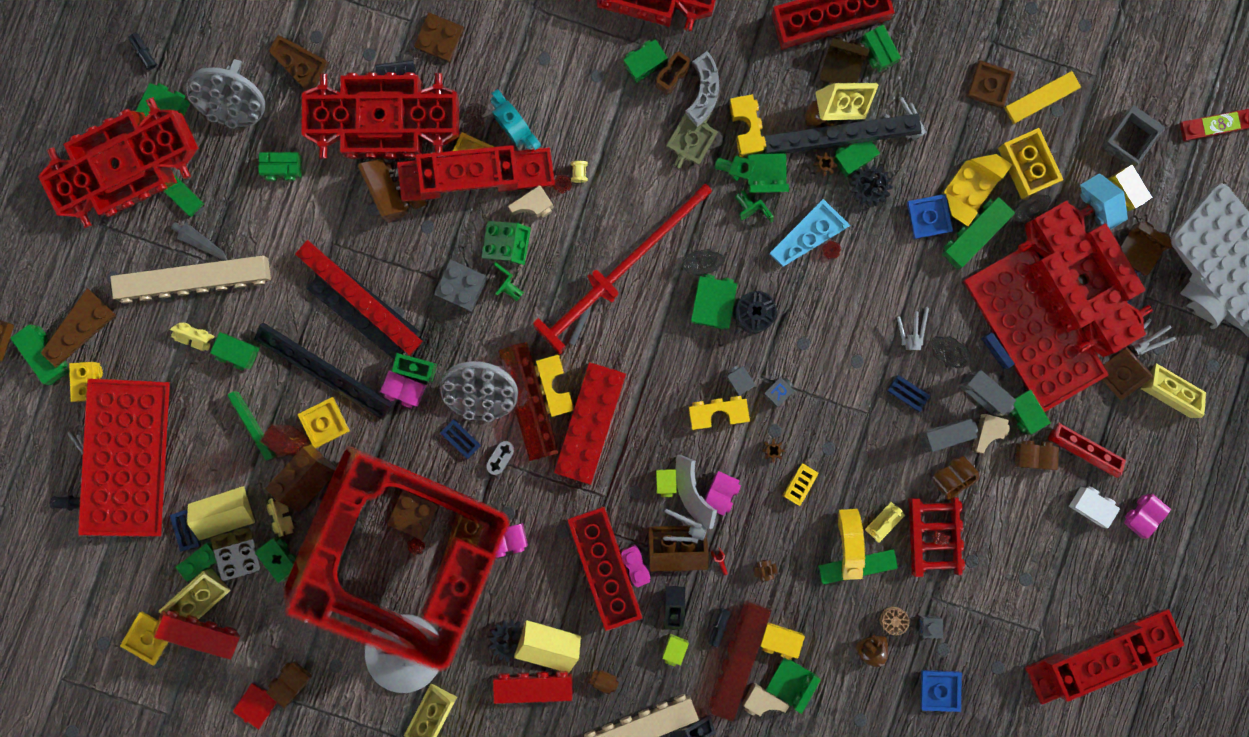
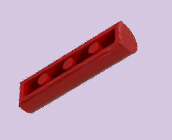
(1087, 450)

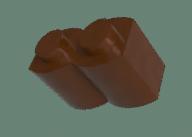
(669, 76)
(1037, 456)
(955, 477)
(289, 683)

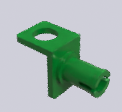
(735, 167)
(750, 207)
(507, 286)

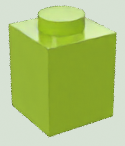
(666, 482)
(675, 650)

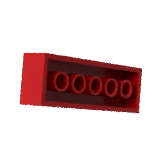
(816, 19)
(590, 423)
(605, 568)

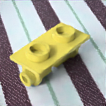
(184, 332)
(885, 522)
(280, 523)

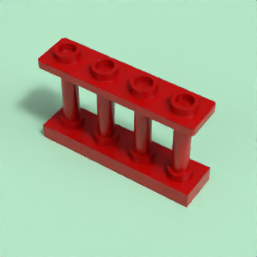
(918, 527)

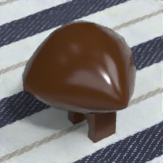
(813, 117)
(873, 650)

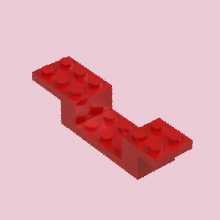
(475, 170)
(1107, 662)

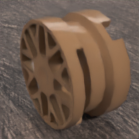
(894, 620)

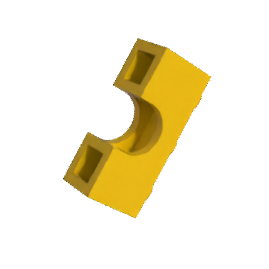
(745, 109)
(548, 370)
(735, 409)

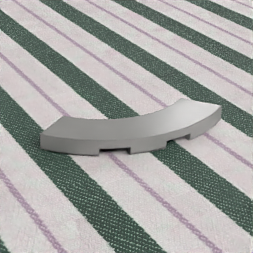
(709, 89)
(695, 504)

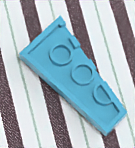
(812, 231)

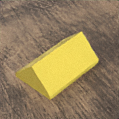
(845, 100)
(1176, 392)
(220, 513)
(198, 595)
(548, 646)
(431, 713)

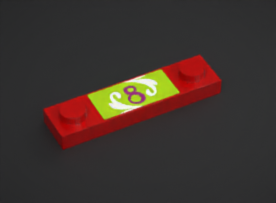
(1215, 125)

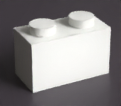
(1094, 507)

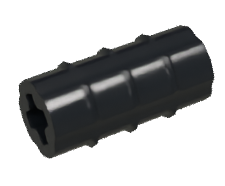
(396, 67)

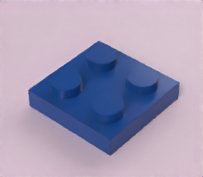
(929, 216)
(941, 690)

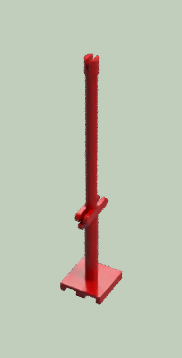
(603, 285)

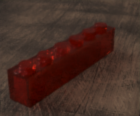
(530, 403)
(740, 660)

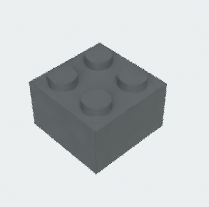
(461, 286)

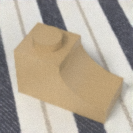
(533, 202)
(989, 429)
(760, 700)

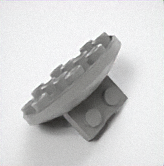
(226, 96)
(479, 391)
(395, 671)

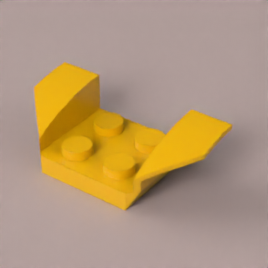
(973, 185)

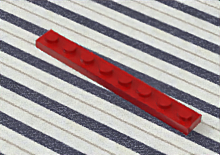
(358, 297)

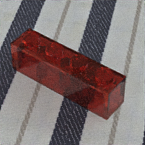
(284, 439)

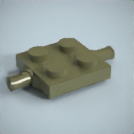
(691, 141)

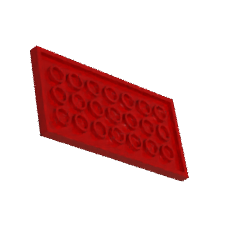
(1032, 331)
(124, 458)

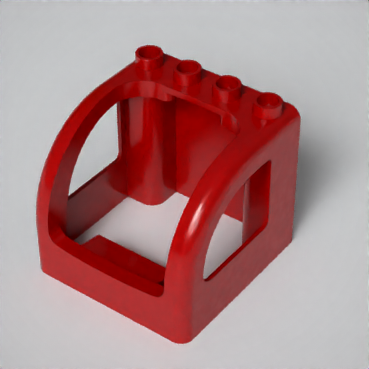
(313, 581)

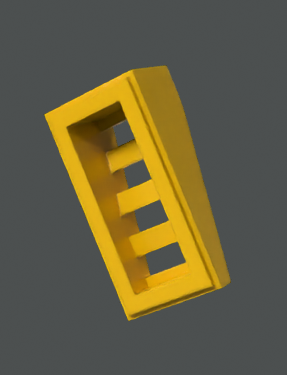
(798, 501)

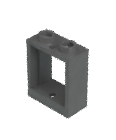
(1144, 122)
(987, 393)
(948, 435)

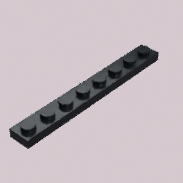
(843, 134)
(323, 371)

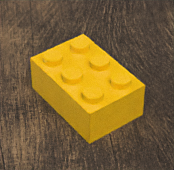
(1031, 162)

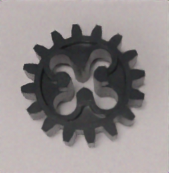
(860, 188)
(502, 645)

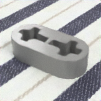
(504, 461)

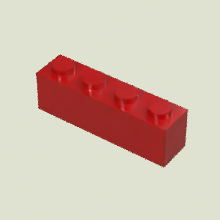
(196, 634)
(532, 688)

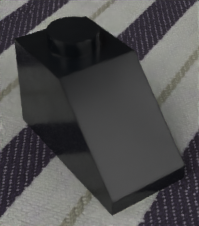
(674, 607)
(701, 728)

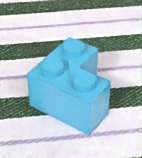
(1106, 200)

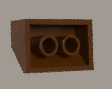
(384, 189)
(301, 478)
(676, 554)

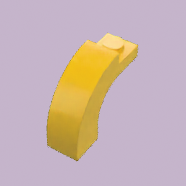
(852, 544)

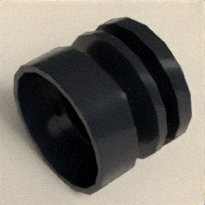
(755, 323)

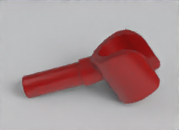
(719, 558)

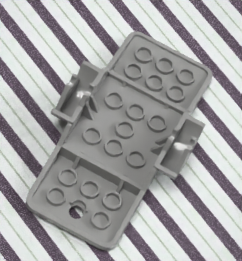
(1216, 251)

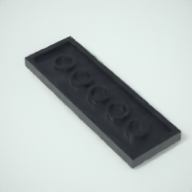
(348, 312)

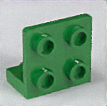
(768, 173)
(506, 242)
(793, 684)

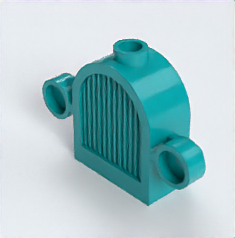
(512, 122)

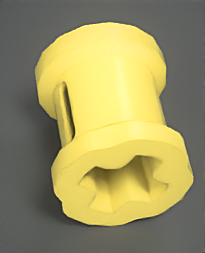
(579, 171)

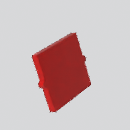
(255, 706)

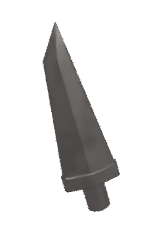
(196, 239)

